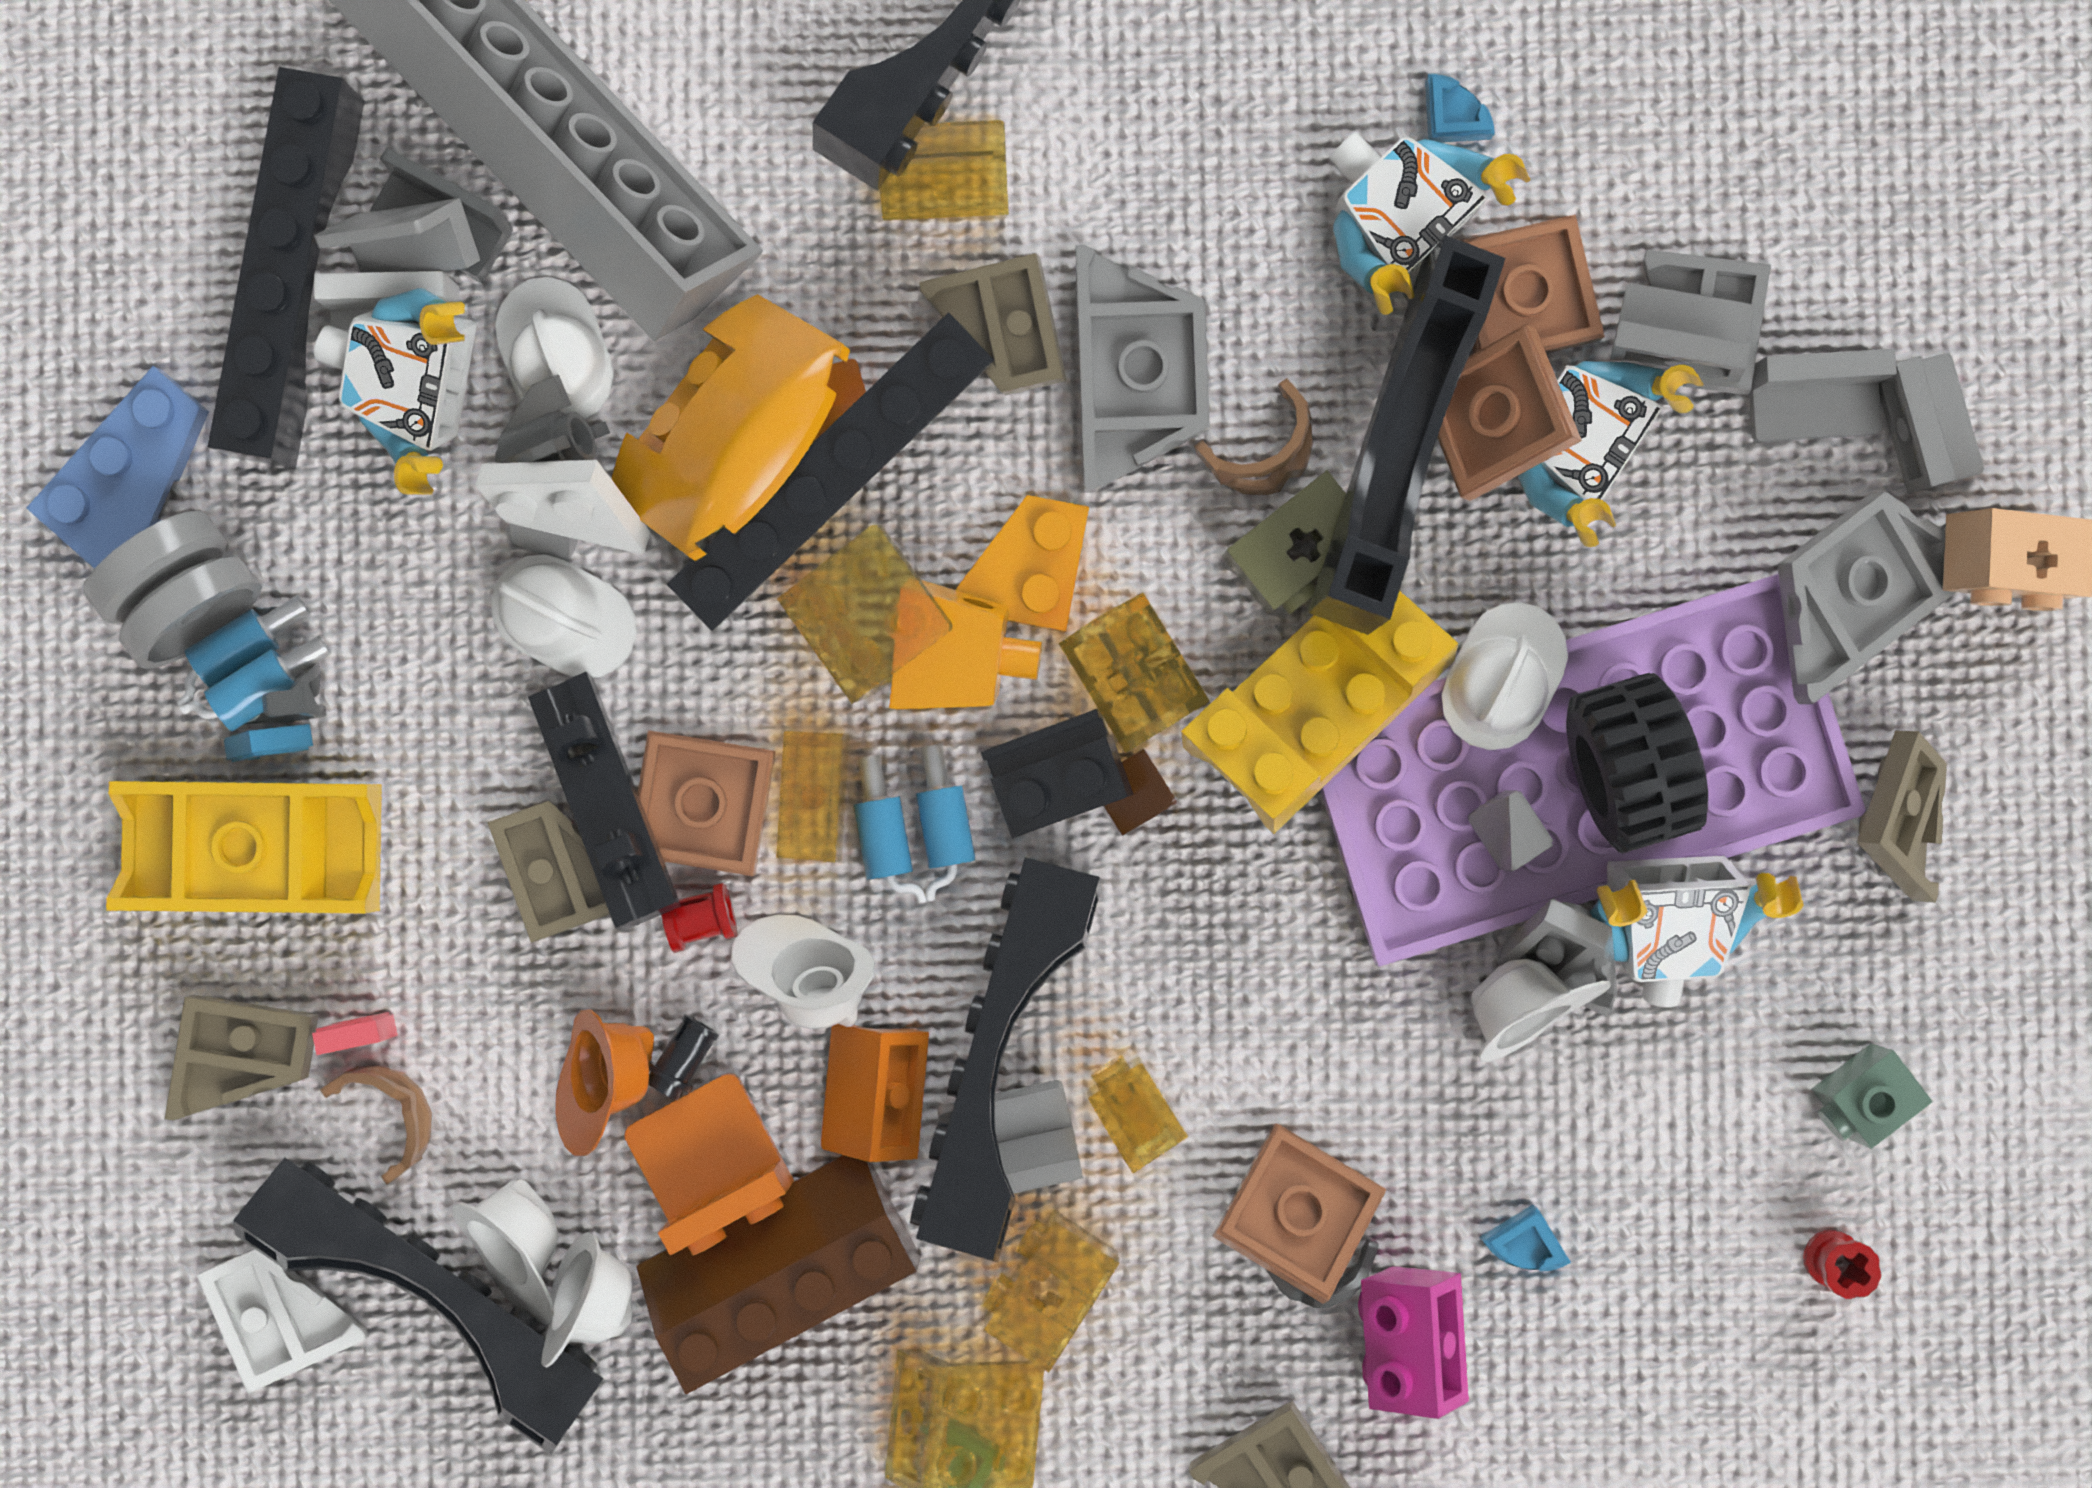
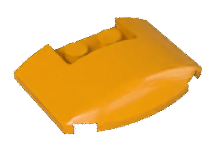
(730, 425)

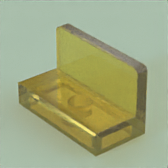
(952, 174)
(812, 796)

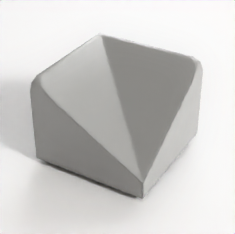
(1510, 830)

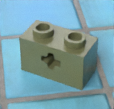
(1261, 554)

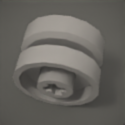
(171, 588)

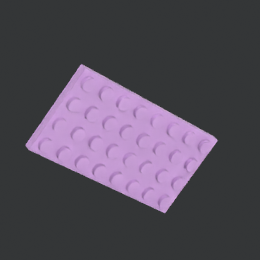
(1409, 793)

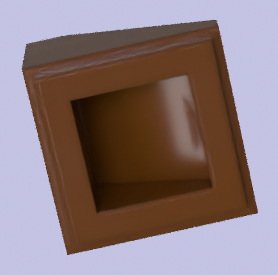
(1149, 798)

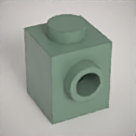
(1870, 1096)

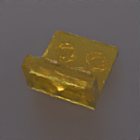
(865, 613)
(963, 1423)

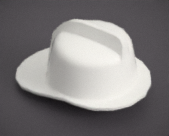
(552, 331)
(563, 616)
(1504, 676)
(804, 969)
(1522, 1003)
(515, 1242)
(588, 1298)

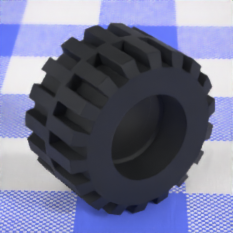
(1637, 762)

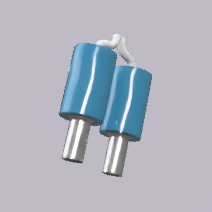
(243, 664)
(884, 832)

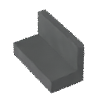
(416, 185)

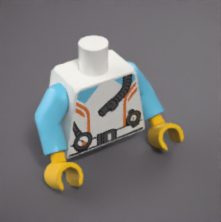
(1408, 204)
(404, 377)
(1612, 413)
(1684, 917)

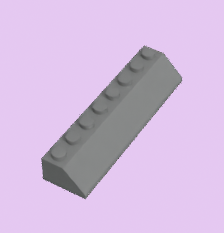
(565, 151)

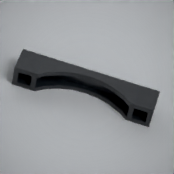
(883, 106)
(300, 172)
(834, 470)
(1381, 503)
(1045, 928)
(311, 1227)

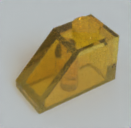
(1135, 1111)

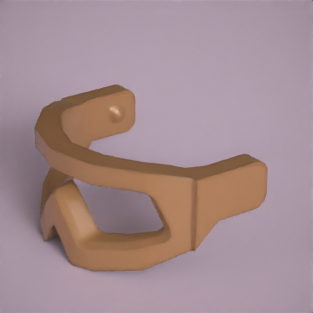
(1280, 466)
(415, 1109)

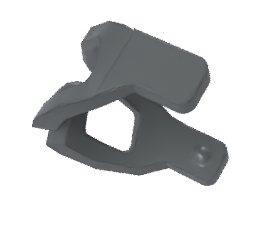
(295, 703)
(1347, 1285)

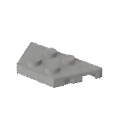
(1137, 367)
(1857, 590)

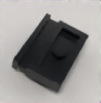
(1057, 773)

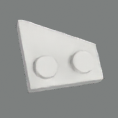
(564, 500)
(274, 1318)

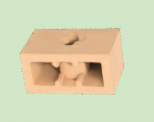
(2018, 556)

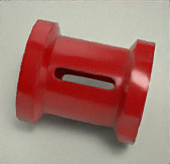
(700, 918)
(1861, 1274)

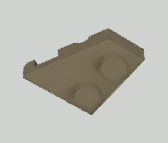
(1009, 317)
(1906, 813)
(547, 870)
(236, 1052)
(1270, 1454)

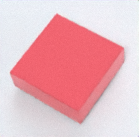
(354, 1033)

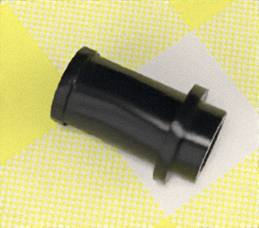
(681, 1058)

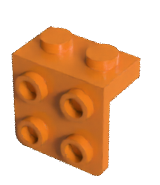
(709, 1163)

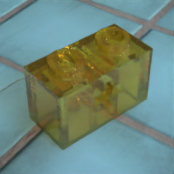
(1133, 672)
(1045, 1326)

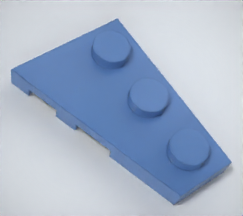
(123, 469)

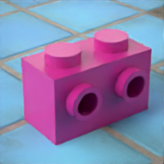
(1414, 1341)

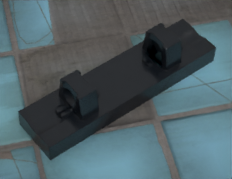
(604, 802)

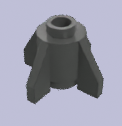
(545, 434)

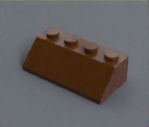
(778, 1276)

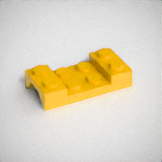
(1317, 707)
(248, 847)

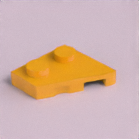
(1032, 563)

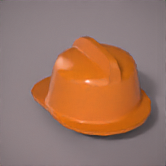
(600, 1077)

